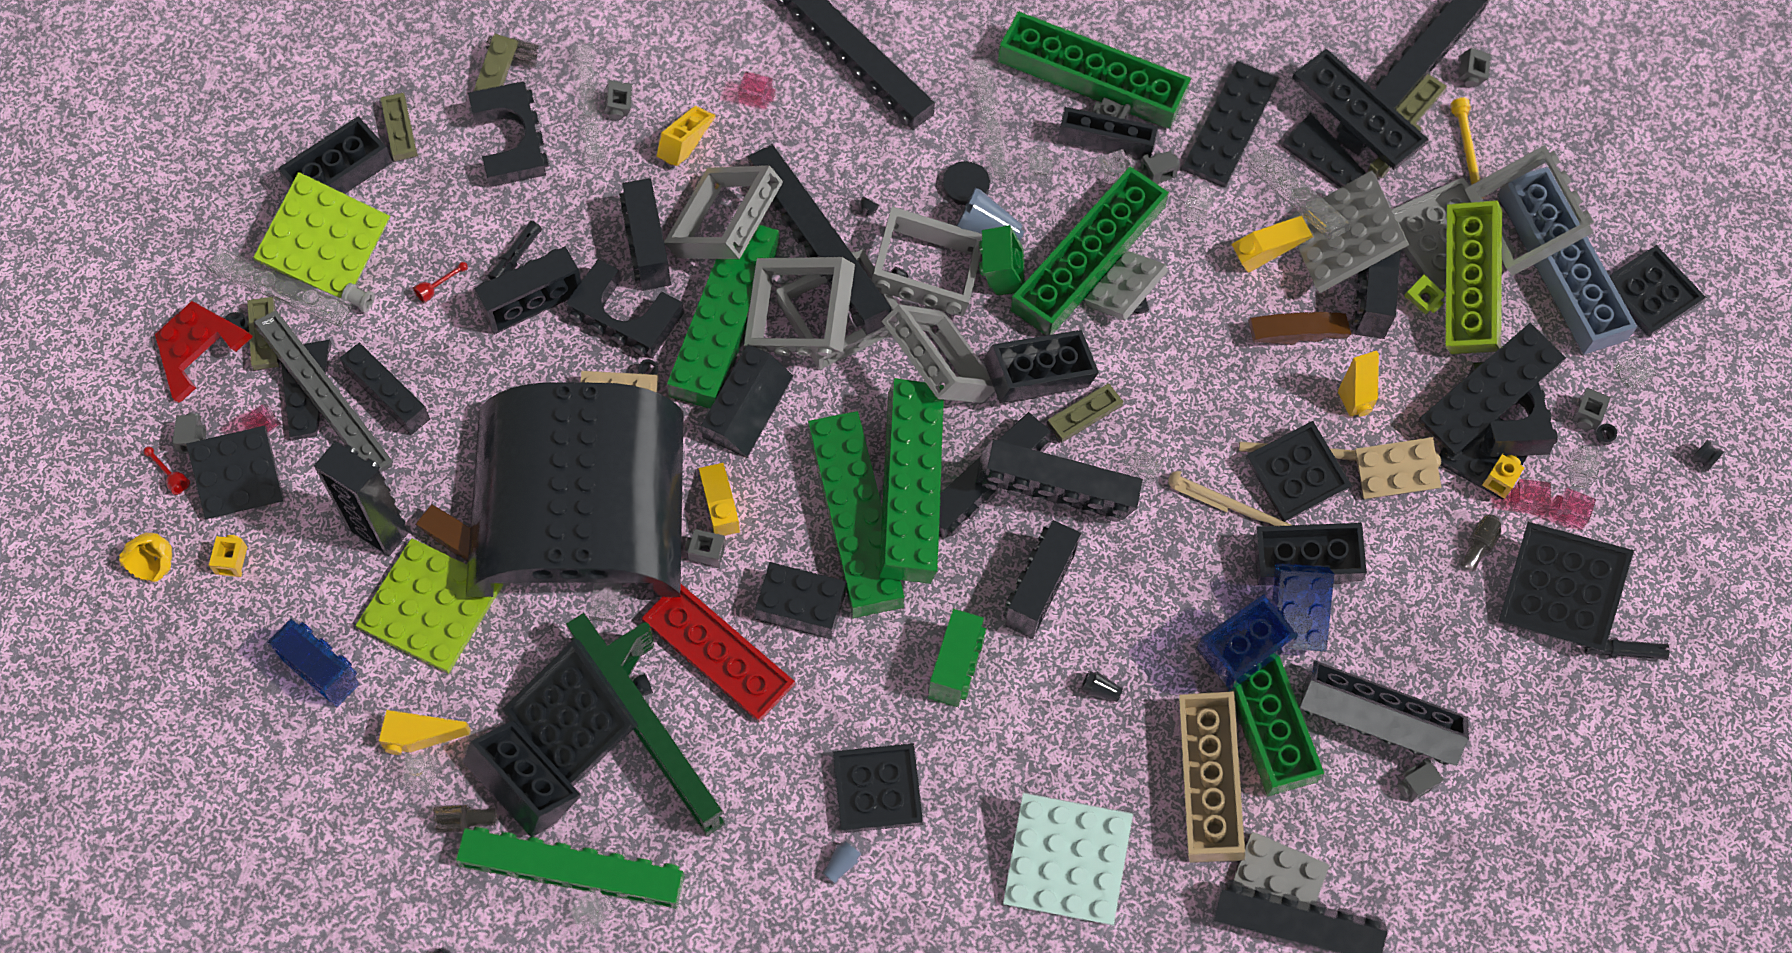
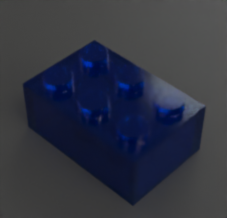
(1305, 602)
(1247, 642)
(314, 661)

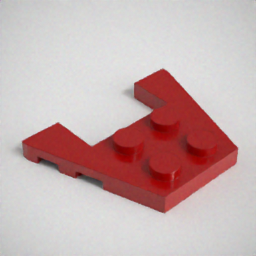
(187, 338)

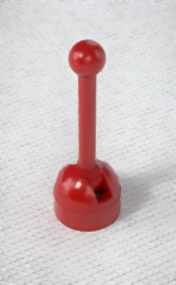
(426, 291)
(175, 481)

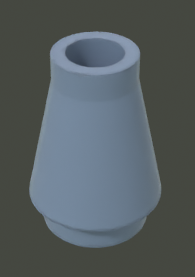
(842, 861)

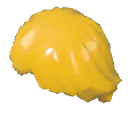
(140, 554)

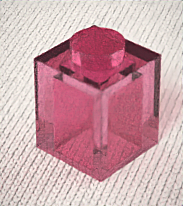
(756, 90)
(262, 416)
(1531, 497)
(1573, 508)

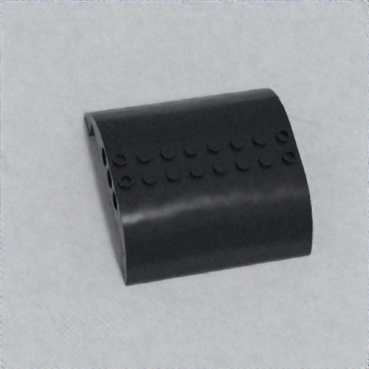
(577, 488)

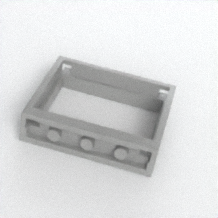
(1517, 169)
(763, 188)
(937, 233)
(838, 306)
(907, 328)
(852, 342)

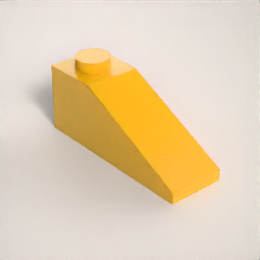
(683, 135)
(1271, 242)
(1360, 385)
(719, 499)
(415, 732)

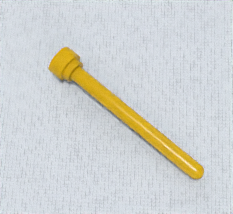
(1460, 108)

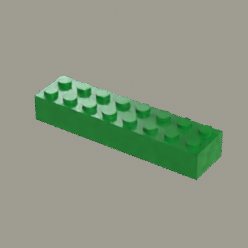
(1093, 69)
(1089, 251)
(719, 324)
(911, 483)
(853, 512)

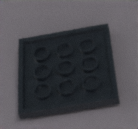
(1566, 586)
(571, 712)

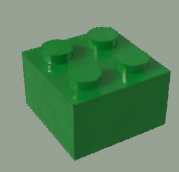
(1002, 260)

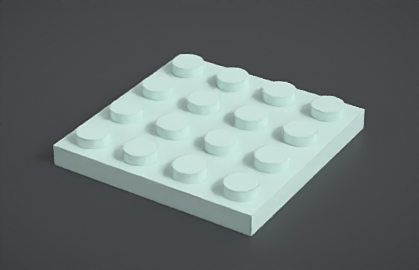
(1068, 858)

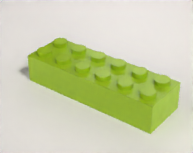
(1474, 277)

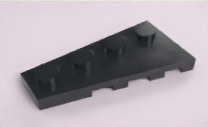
(1322, 152)
(301, 412)

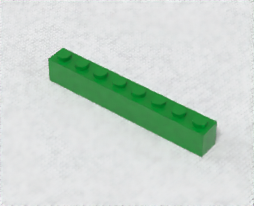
(570, 867)

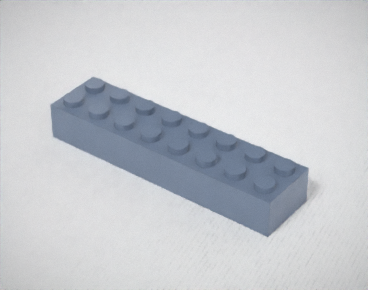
(1572, 274)

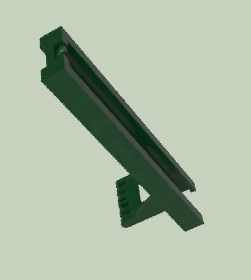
(617, 664)

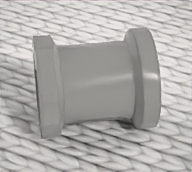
(358, 297)

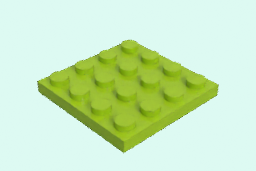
(321, 236)
(426, 607)

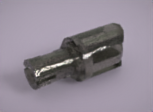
(525, 52)
(1482, 541)
(458, 817)

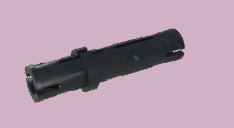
(531, 232)
(1633, 649)

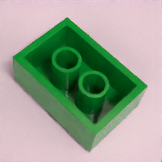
(957, 658)

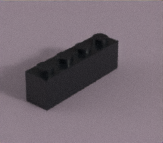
(1106, 133)
(385, 388)

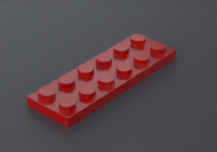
(719, 653)

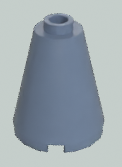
(985, 213)

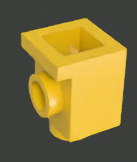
(1504, 475)
(222, 548)

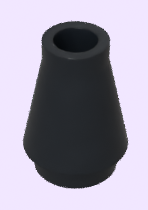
(1100, 686)

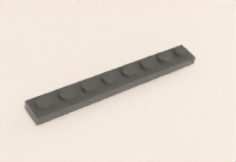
(320, 389)

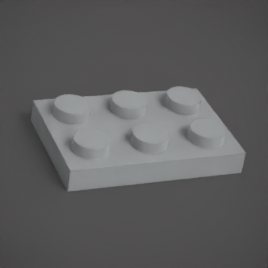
(1126, 285)
(1280, 869)

